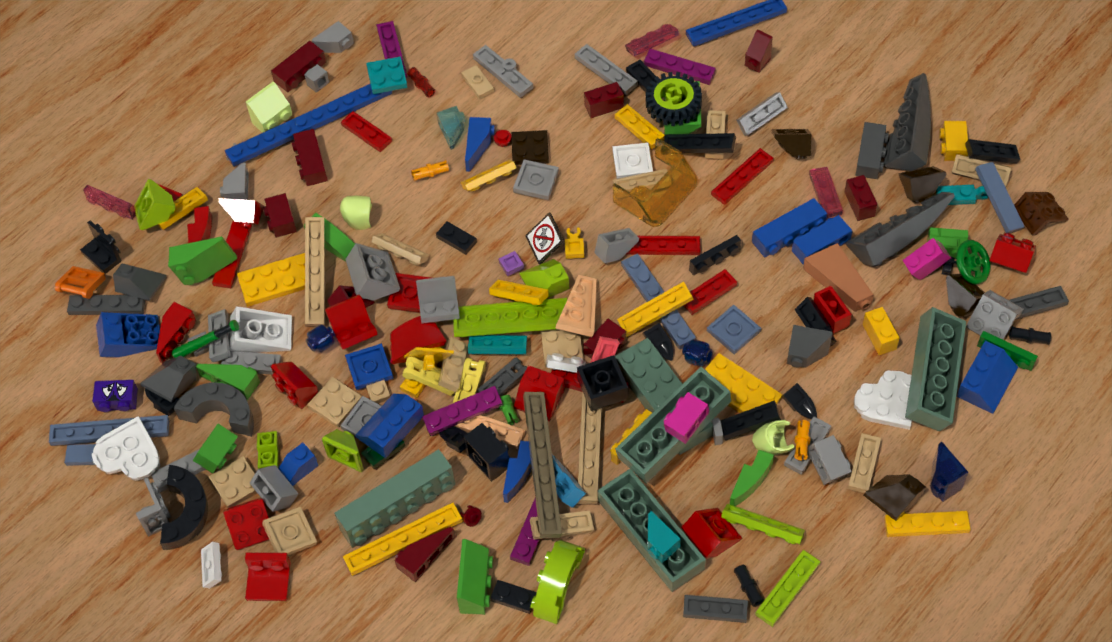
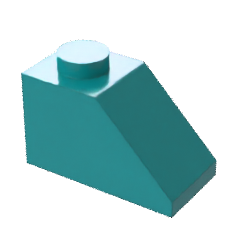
(661, 539)

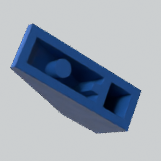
(478, 139)

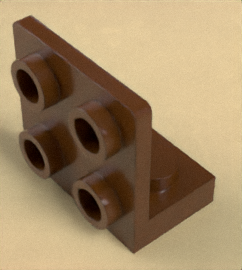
(1038, 209)

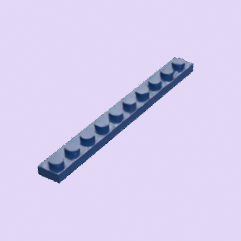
(311, 120)

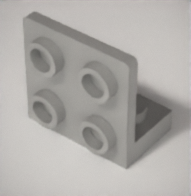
(437, 299)
(993, 315)
(153, 516)

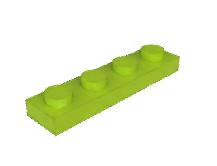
(759, 522)
(787, 588)

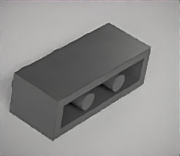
(872, 150)

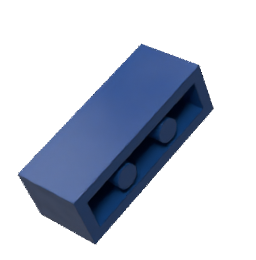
(818, 238)

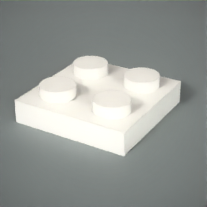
(632, 159)

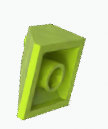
(153, 205)
(548, 276)
(343, 449)

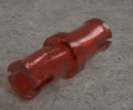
(421, 82)

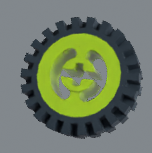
(674, 89)

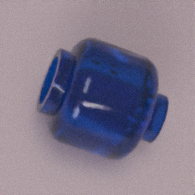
(320, 338)
(697, 352)

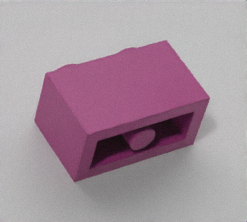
(926, 259)
(686, 417)

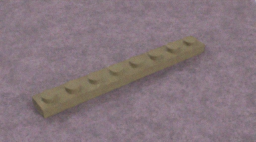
(542, 465)

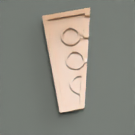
(579, 310)

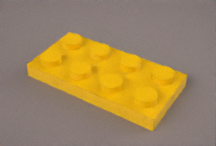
(273, 280)
(744, 387)

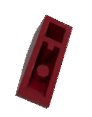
(421, 554)

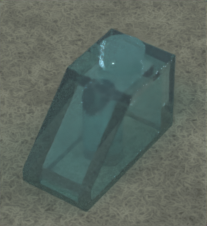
(451, 125)

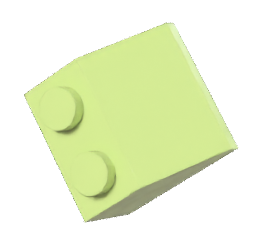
(268, 108)

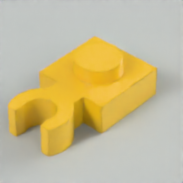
(574, 245)

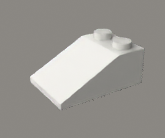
(260, 331)

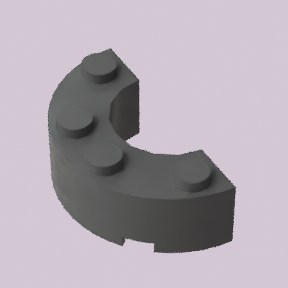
(217, 397)

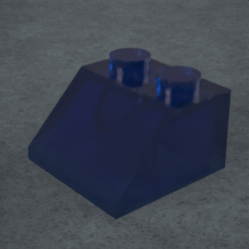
(947, 474)

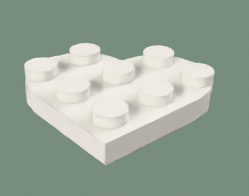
(885, 401)
(127, 450)

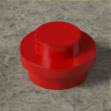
(502, 138)

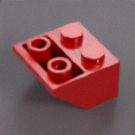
(1013, 252)
(294, 383)

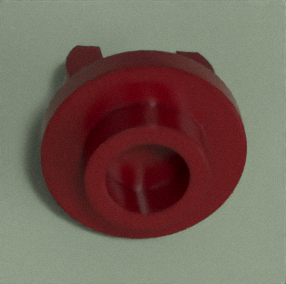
(471, 516)

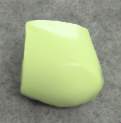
(356, 211)
(771, 438)

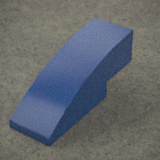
(517, 472)

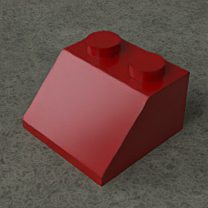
(541, 381)
(710, 532)

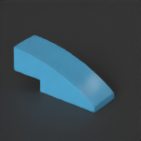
(566, 486)

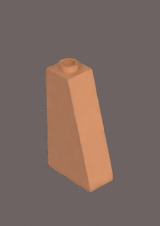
(834, 269)

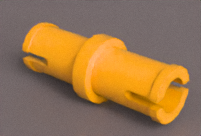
(429, 170)
(802, 440)

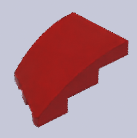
(412, 335)

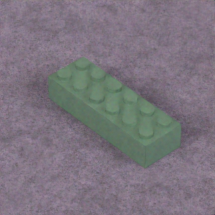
(936, 369)
(653, 381)
(651, 446)
(395, 498)
(628, 505)

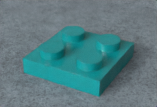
(386, 75)

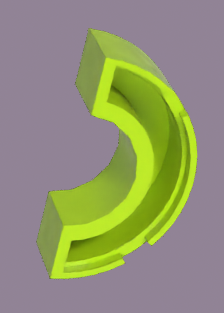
(555, 580)

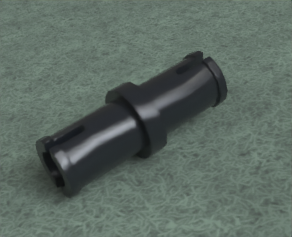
(1030, 335)
(748, 585)

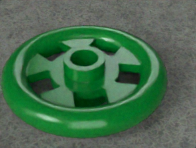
(972, 262)

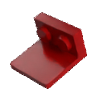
(350, 322)
(246, 523)
(267, 576)

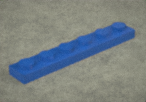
(735, 21)

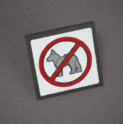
(544, 238)

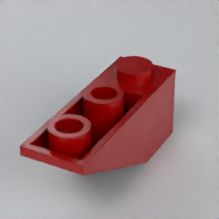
(174, 326)

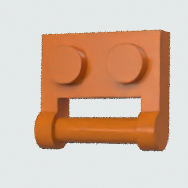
(82, 277)

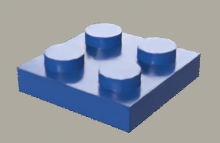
(368, 366)

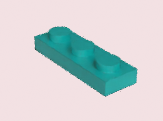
(497, 344)

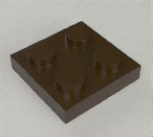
(530, 146)

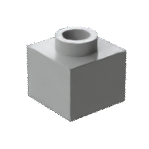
(316, 78)

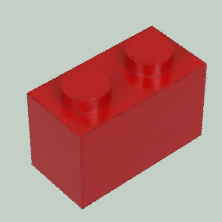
(833, 309)

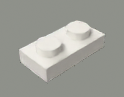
(559, 362)
(211, 565)

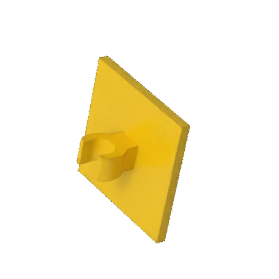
(429, 356)

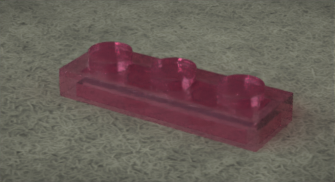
(652, 39)
(825, 191)
(109, 202)

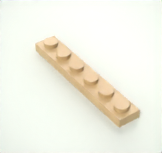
(314, 271)
(589, 453)

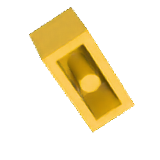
(953, 138)
(880, 331)

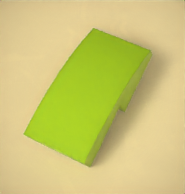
(267, 449)

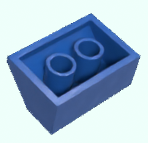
(988, 378)
(391, 424)

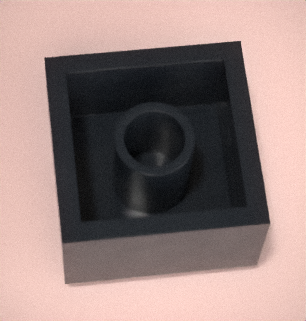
(602, 383)
(487, 451)

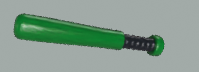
(204, 340)

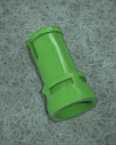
(508, 410)

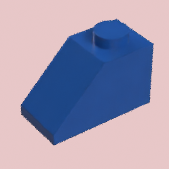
(298, 464)

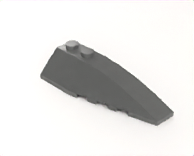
(910, 140)
(887, 239)

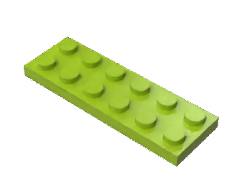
(508, 317)

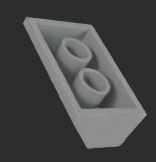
(371, 272)

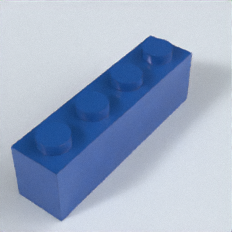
(787, 227)

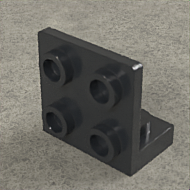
(101, 249)

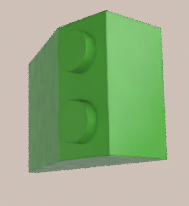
(200, 259)

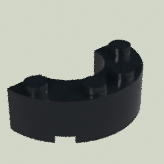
(195, 513)

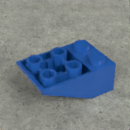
(126, 333)

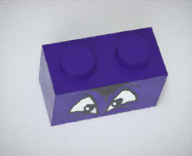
(115, 395)

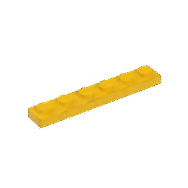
(399, 539)

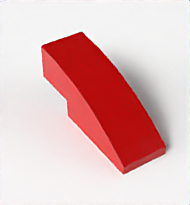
(202, 227)

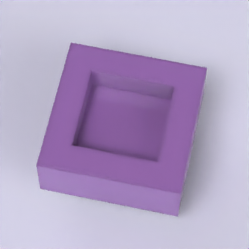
(511, 263)

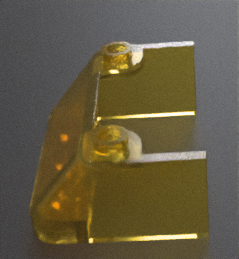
(670, 191)

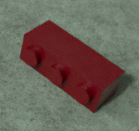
(292, 69)
(309, 158)

